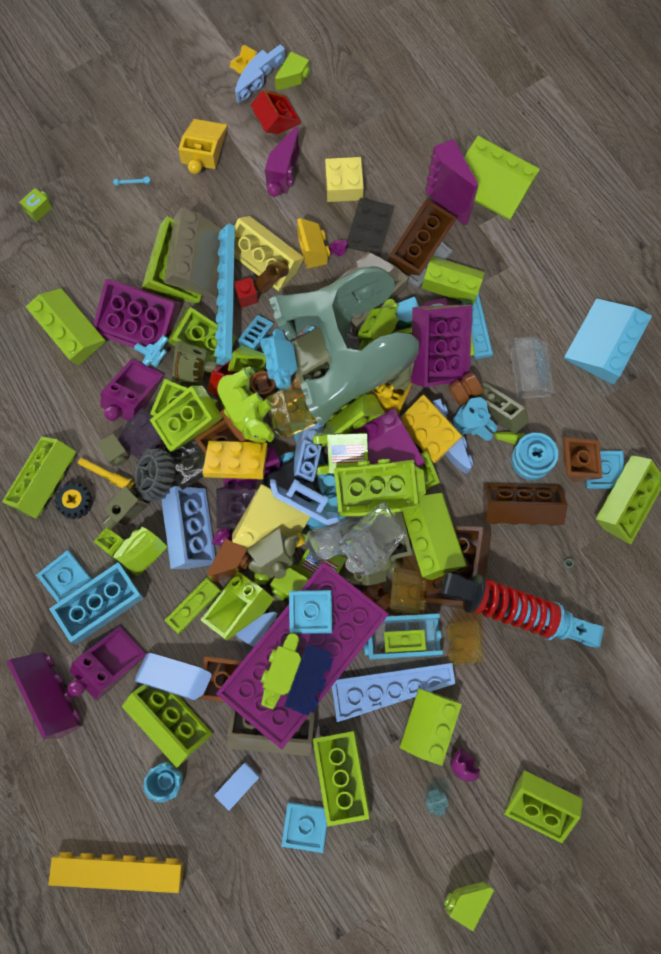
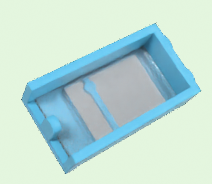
(429, 622)

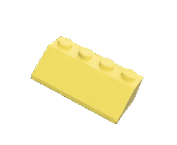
(259, 247)

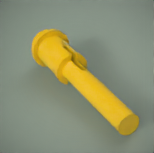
(114, 478)

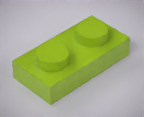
(404, 641)

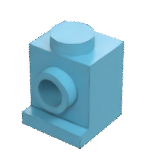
(326, 484)

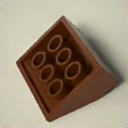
(475, 549)

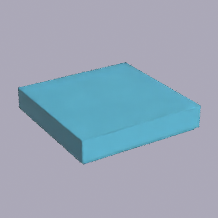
(612, 467)
(63, 576)
(310, 612)
(304, 827)

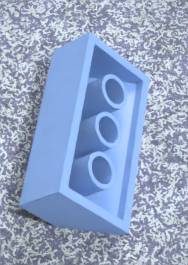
(188, 528)

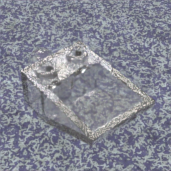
(324, 540)
(372, 541)

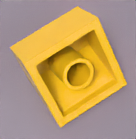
(312, 243)

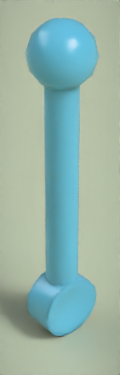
(146, 180)

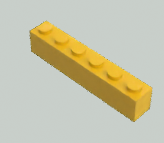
(116, 873)

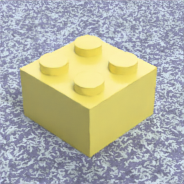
(344, 179)

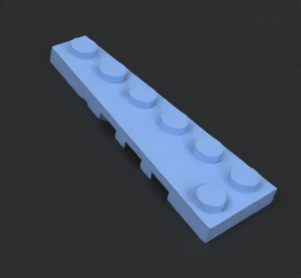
(375, 691)

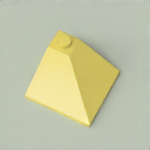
(265, 516)

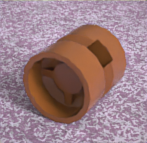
(262, 384)
(465, 389)
(378, 596)

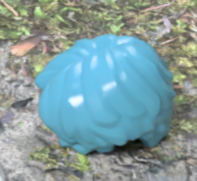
(162, 782)

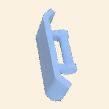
(302, 505)
(173, 676)

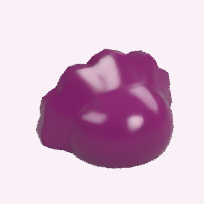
(338, 247)
(221, 535)

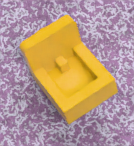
(241, 61)

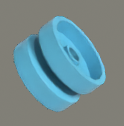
(534, 456)

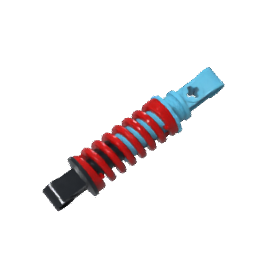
(520, 609)

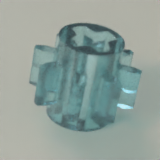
(436, 802)

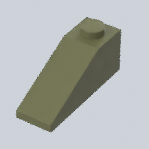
(504, 409)

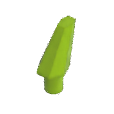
(509, 437)

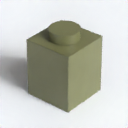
(113, 450)

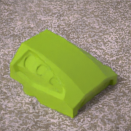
(140, 551)

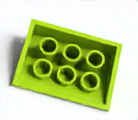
(500, 177)
(157, 268)

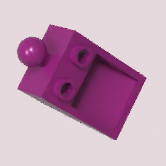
(281, 164)
(129, 390)
(108, 660)

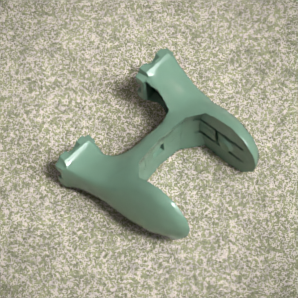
(331, 310)

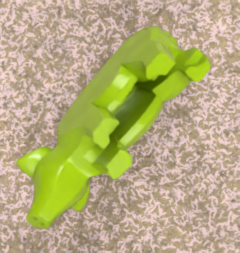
(244, 407)

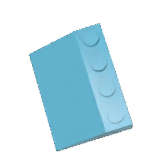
(607, 339)

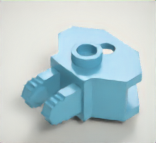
(475, 419)

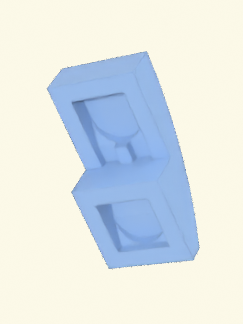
(237, 786)

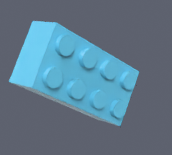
(96, 603)

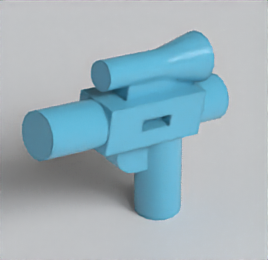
(153, 352)

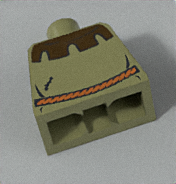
(190, 363)
(124, 508)

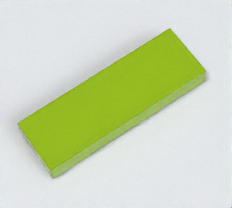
(193, 605)

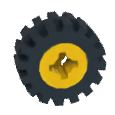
(78, 505)

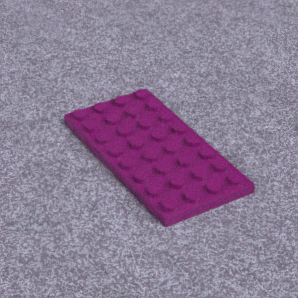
(353, 624)

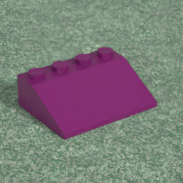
(451, 181)
(134, 314)
(443, 343)
(390, 440)
(45, 695)

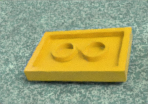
(430, 428)
(235, 460)

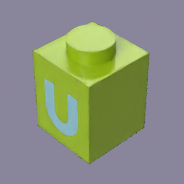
(36, 204)

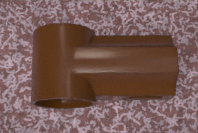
(270, 276)

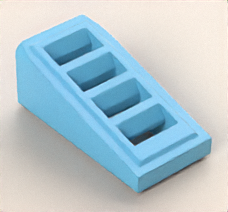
(250, 329)

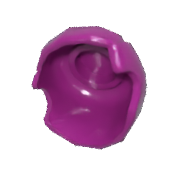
(463, 766)

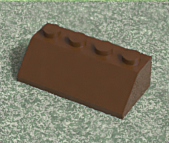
(421, 239)
(524, 504)

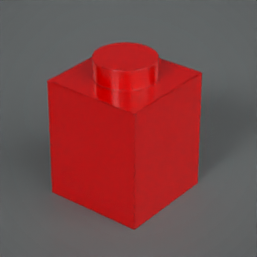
(245, 292)

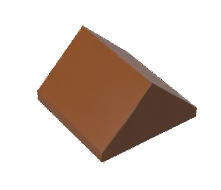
(582, 459)

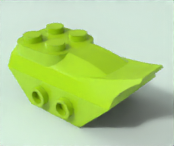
(367, 485)

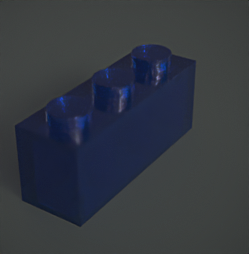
(309, 680)

